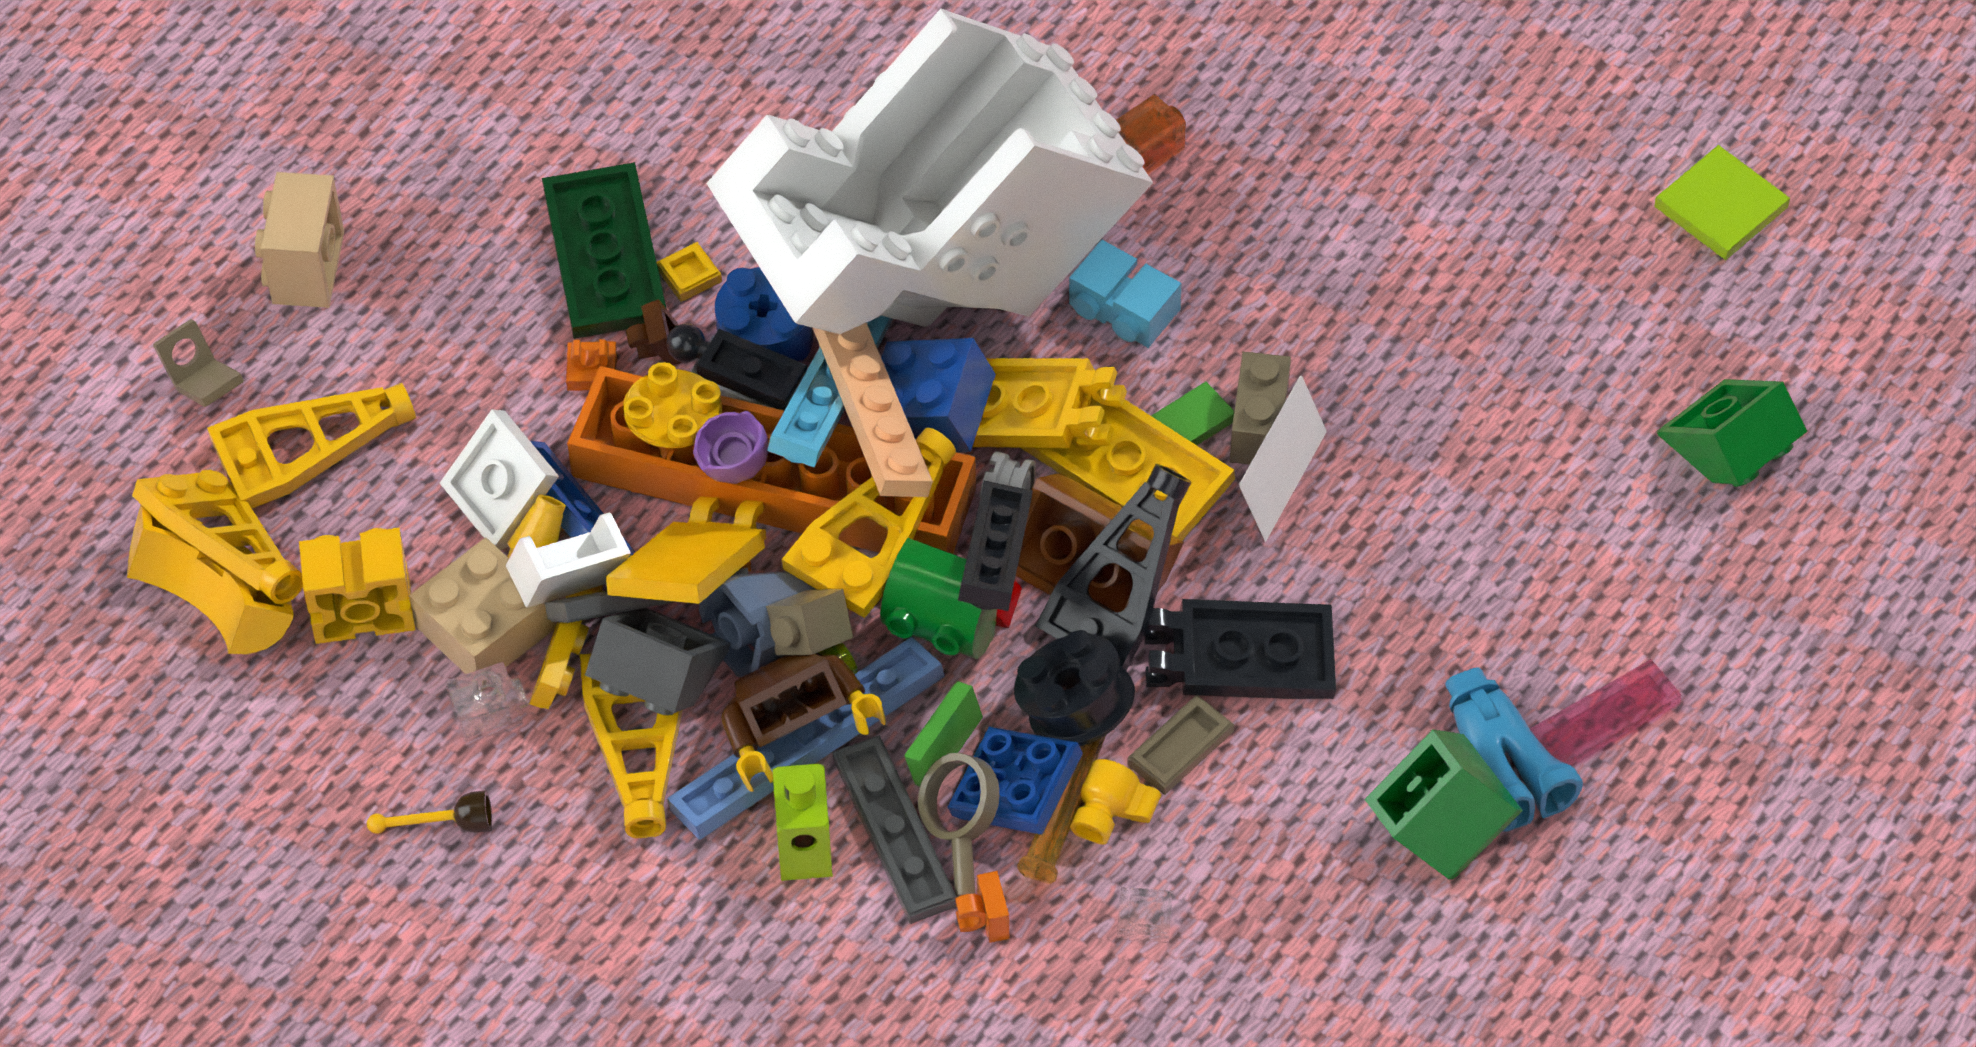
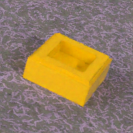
(689, 272)

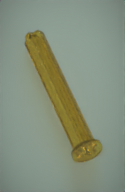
(1046, 848)

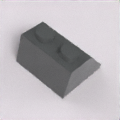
(655, 659)

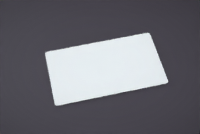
(1282, 458)

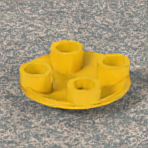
(670, 406)

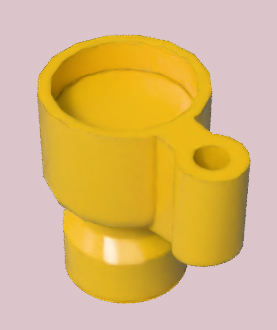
(1108, 793)

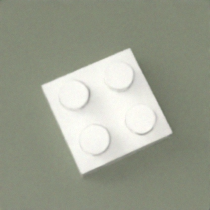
(498, 478)

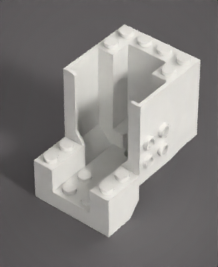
(948, 185)

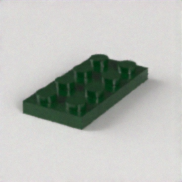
(602, 248)

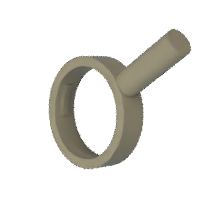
(960, 839)

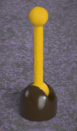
(470, 813)

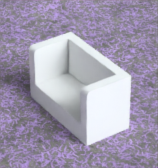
(567, 565)

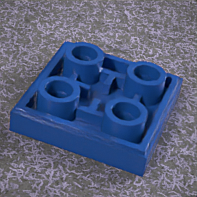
(1029, 774)

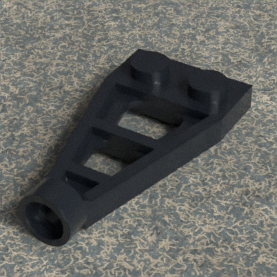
(1070, 604)

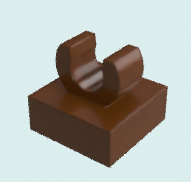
(652, 336)

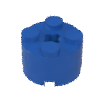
(754, 312)

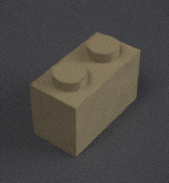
(1259, 399)

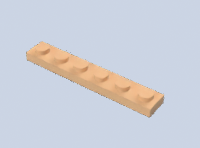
(875, 412)

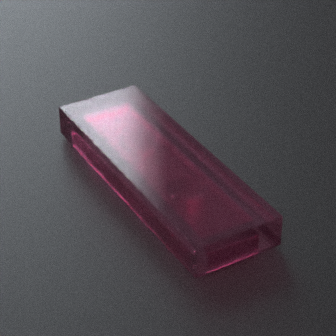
(1607, 714)

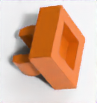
(584, 362)
(984, 908)

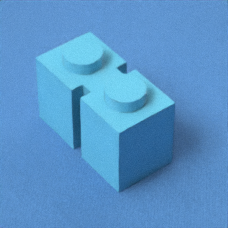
(1135, 306)

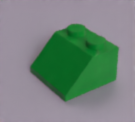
(1736, 429)

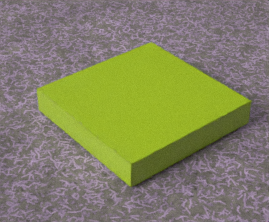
(1722, 202)

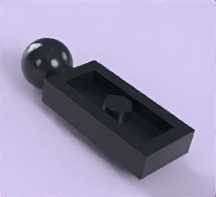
(738, 364)

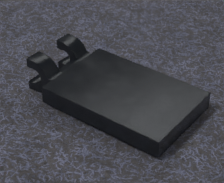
(1244, 649)

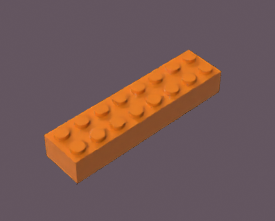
(792, 493)

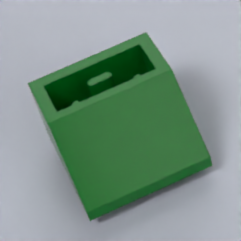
(1444, 802)

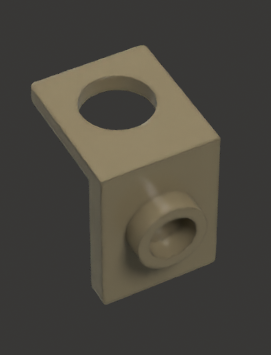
(201, 378)

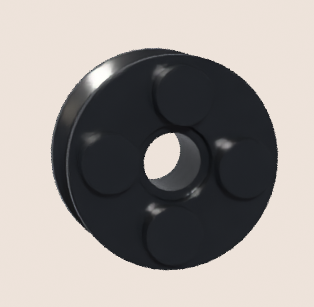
(1074, 688)

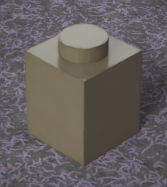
(809, 622)

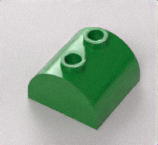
(924, 602)

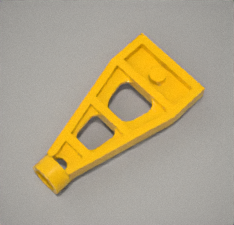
(251, 463)
(183, 498)
(831, 564)
(640, 792)

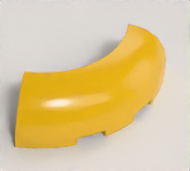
(239, 611)

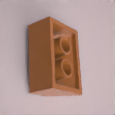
(1062, 526)

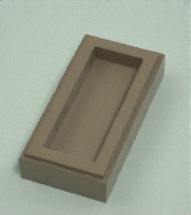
(1180, 744)

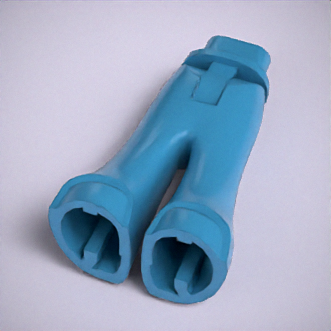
(1498, 728)

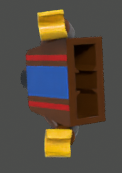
(786, 698)

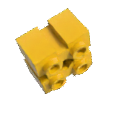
(356, 585)

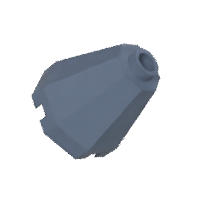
(742, 616)

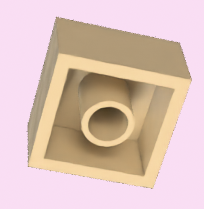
(300, 239)
(477, 611)

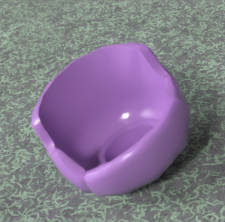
(731, 447)

